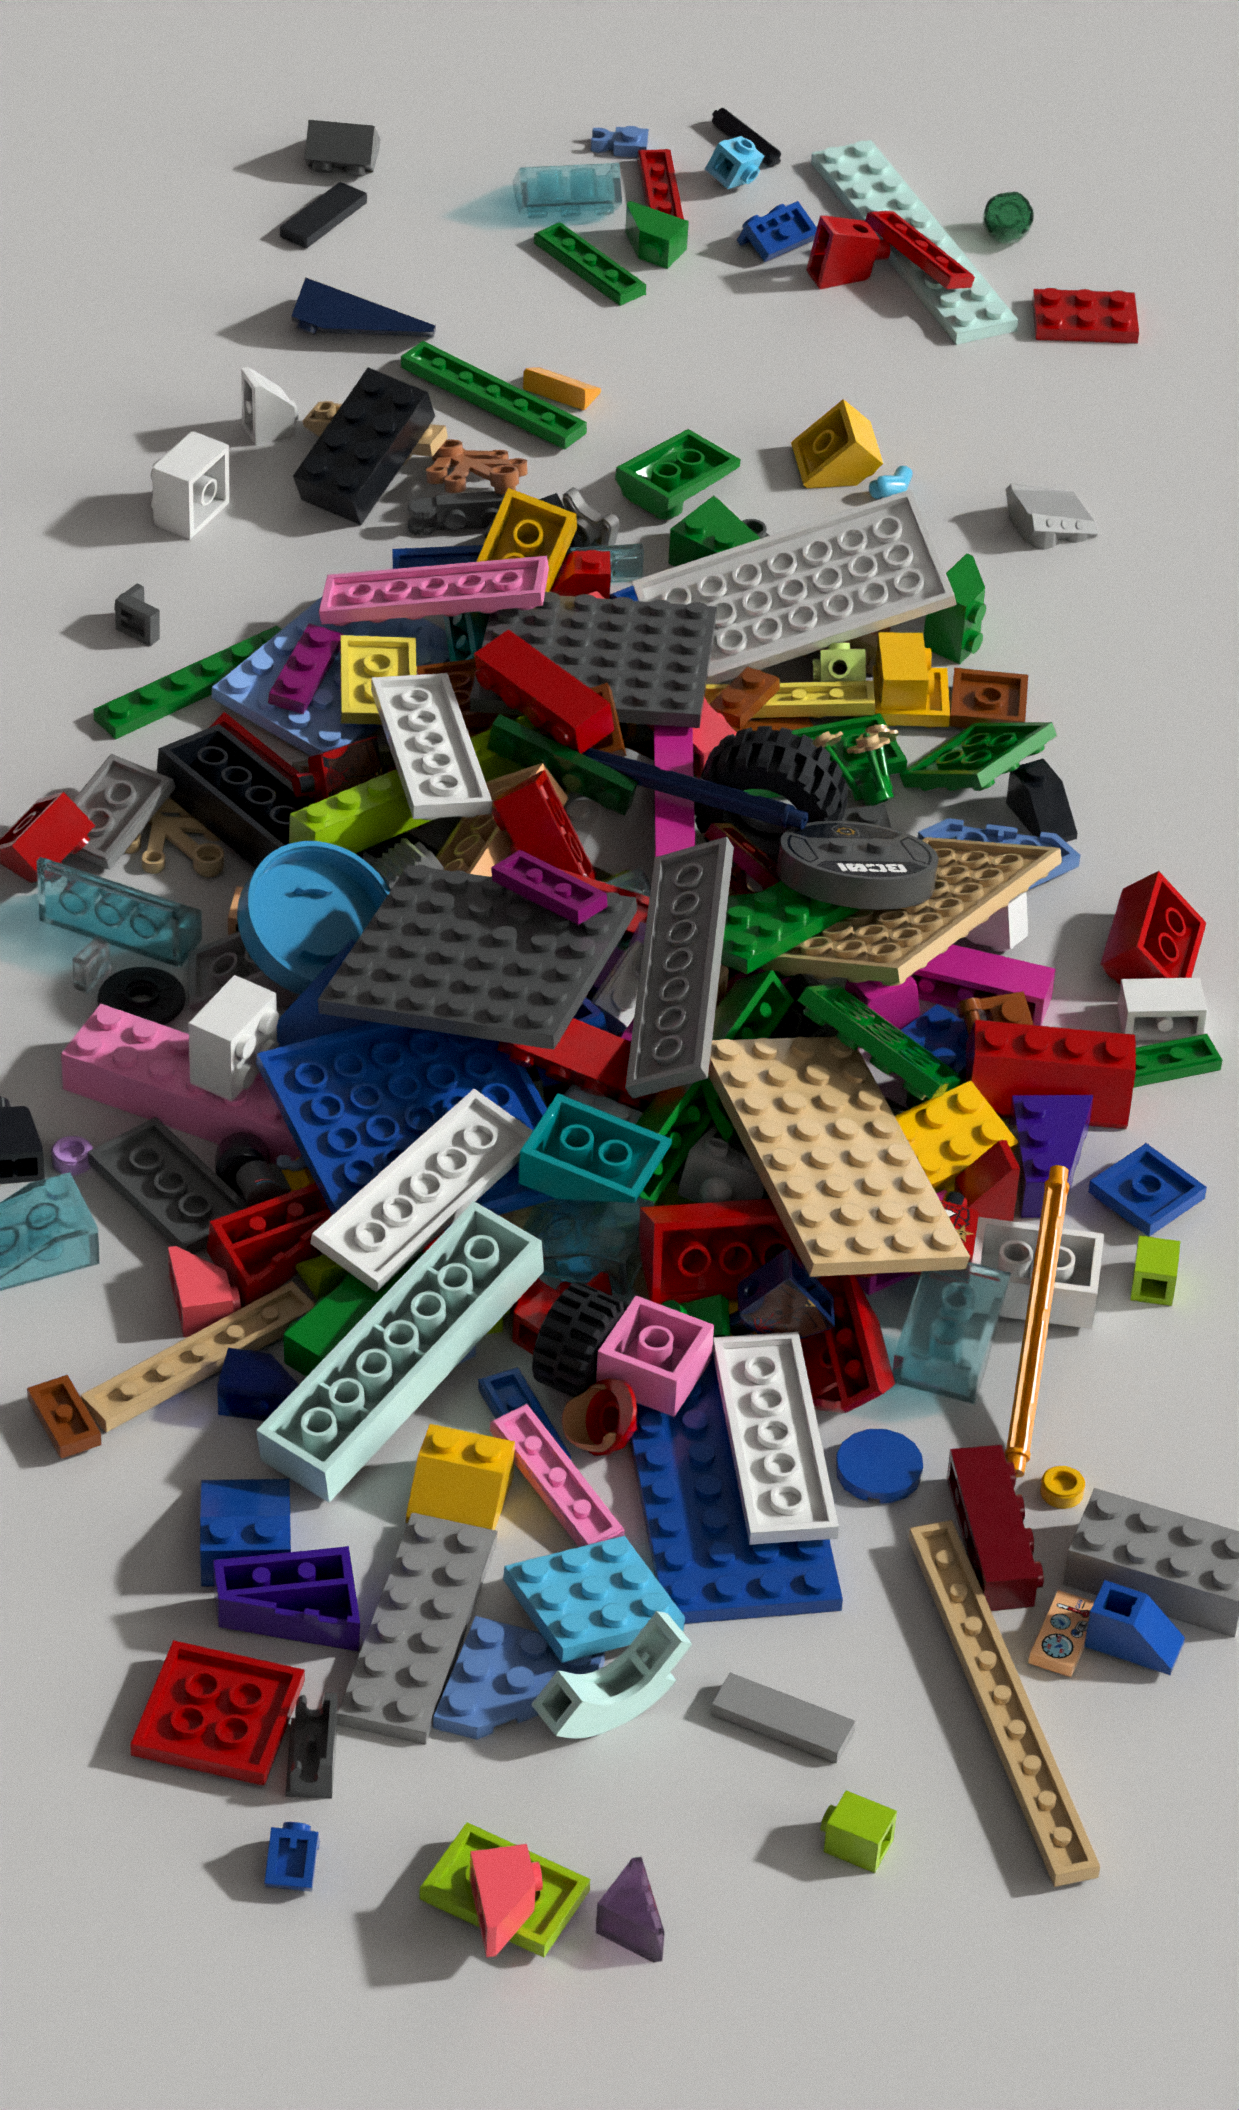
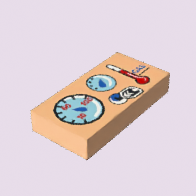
(1062, 1634)

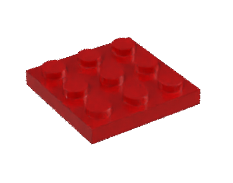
(218, 1712)

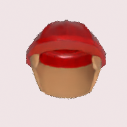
(601, 1417)

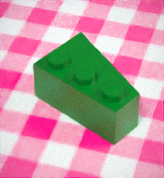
(707, 532)

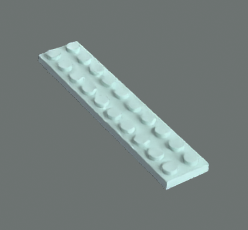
(871, 184)

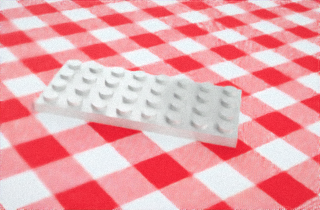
(811, 585)

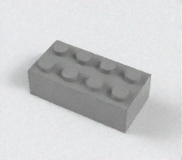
(1172, 1557)

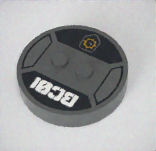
(857, 865)

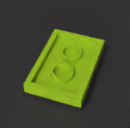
(451, 1891)

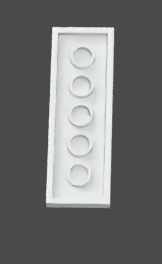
(431, 746)
(423, 1190)
(774, 1438)

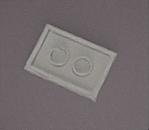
(120, 804)

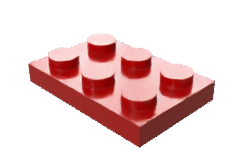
(1085, 315)

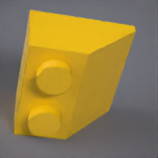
(837, 449)
(462, 1477)

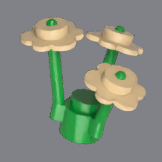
(876, 785)

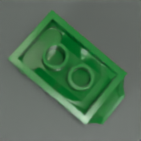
(673, 473)

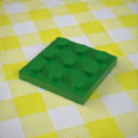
(978, 756)

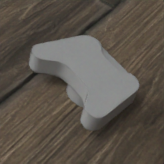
(591, 525)

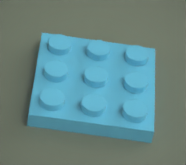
(589, 1597)

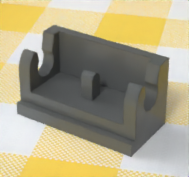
(312, 1749)

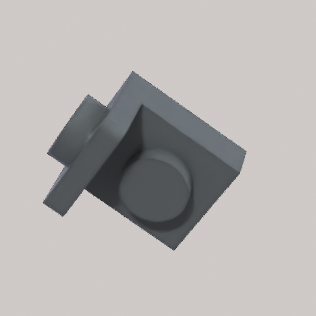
(137, 617)

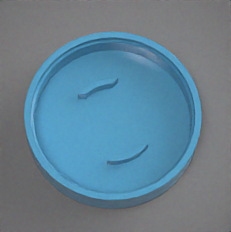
(305, 909)

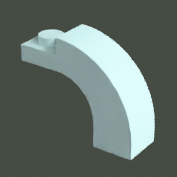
(618, 1692)

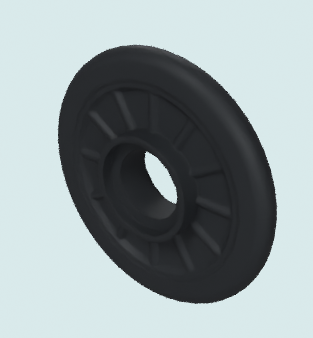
(164, 988)

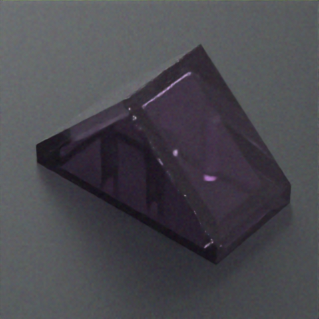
(630, 1914)

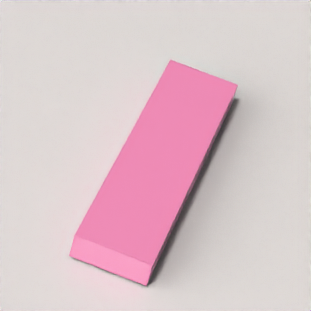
(556, 1478)

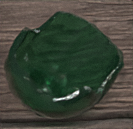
(1008, 217)

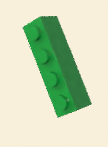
(331, 1320)

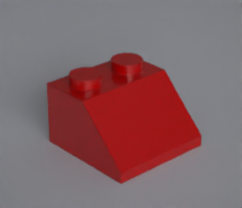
(45, 830)

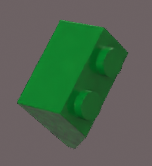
(957, 629)

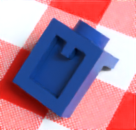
(292, 1857)

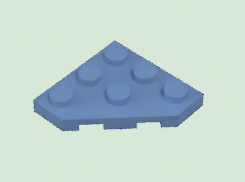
(954, 829)
(500, 1678)

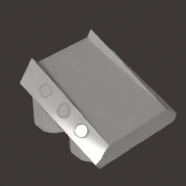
(1048, 515)

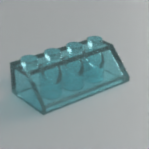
(117, 913)

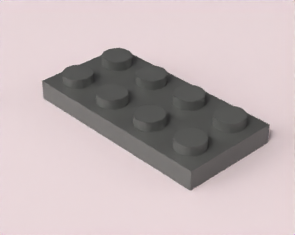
(165, 1183)

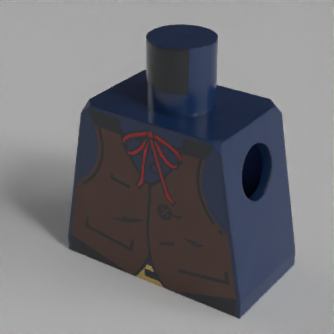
(782, 1300)

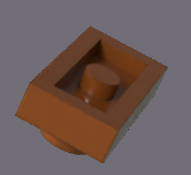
(745, 696)
(64, 1416)

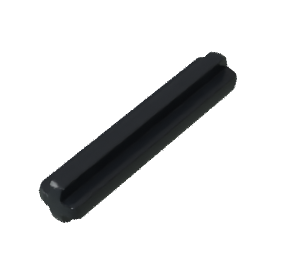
(735, 127)

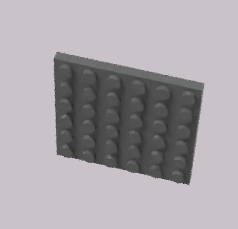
(645, 651)
(473, 960)

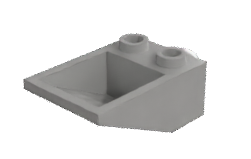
(719, 1172)

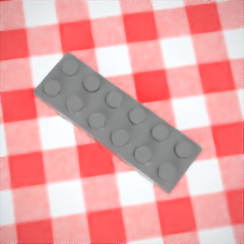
(417, 1628)

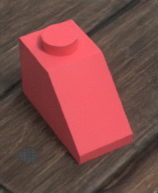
(199, 1291)
(503, 1892)

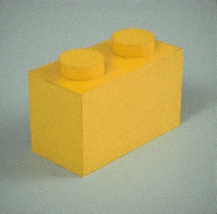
(903, 670)

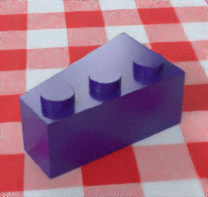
(290, 1596)

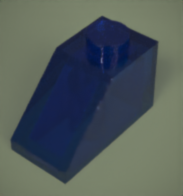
(252, 1385)

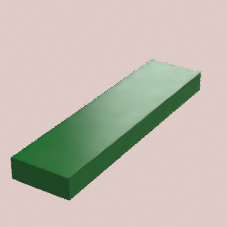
(590, 264)

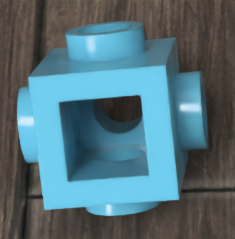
(735, 162)

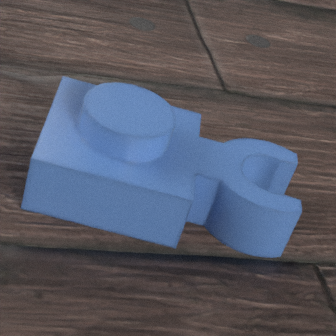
(624, 141)

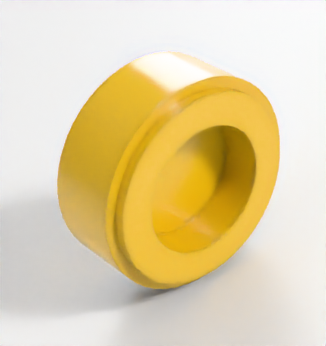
(1062, 1487)

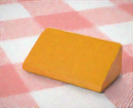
(559, 387)

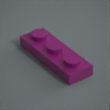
(305, 669)
(549, 887)

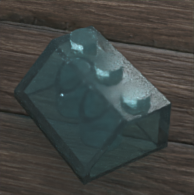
(568, 189)

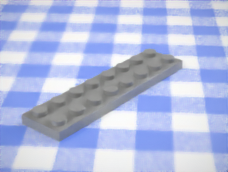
(680, 968)

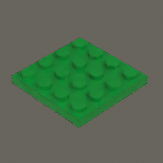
(887, 1044)

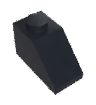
(1040, 800)

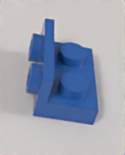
(778, 231)

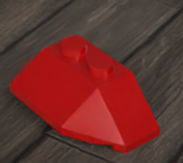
(851, 1359)

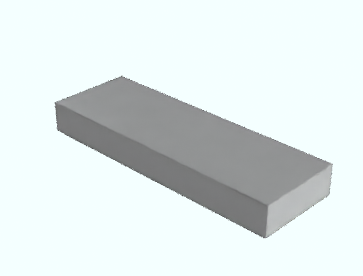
(783, 1717)

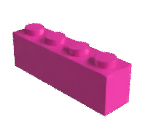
(977, 974)

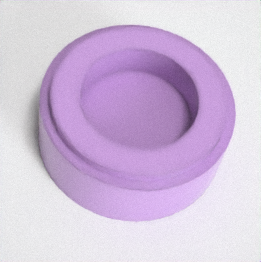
(71, 1155)

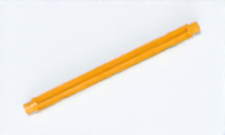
(1037, 1319)

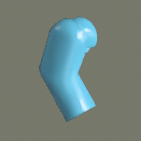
(890, 485)

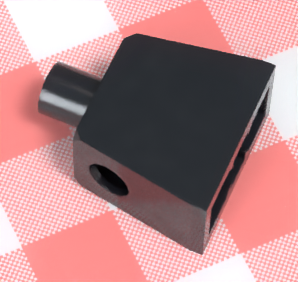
(19, 1145)

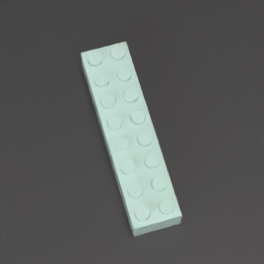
(400, 1351)

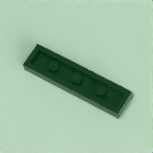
(566, 765)

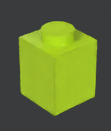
(1155, 1270)
(858, 1830)

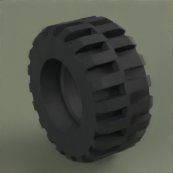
(777, 764)

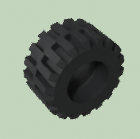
(572, 1336)

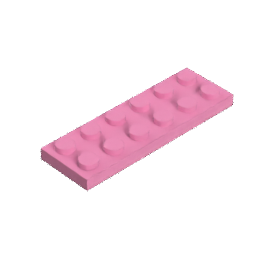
(434, 590)

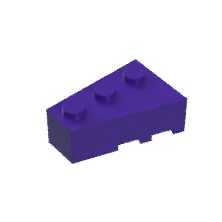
(1048, 1134)

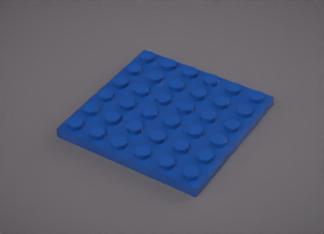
(379, 1087)

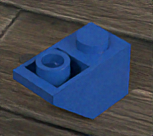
(1133, 1629)

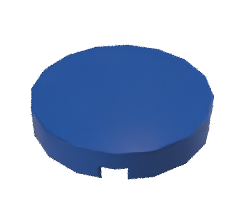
(879, 1465)

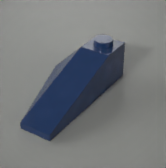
(339, 312)

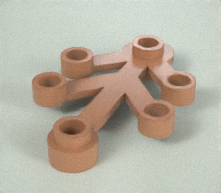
(491, 465)

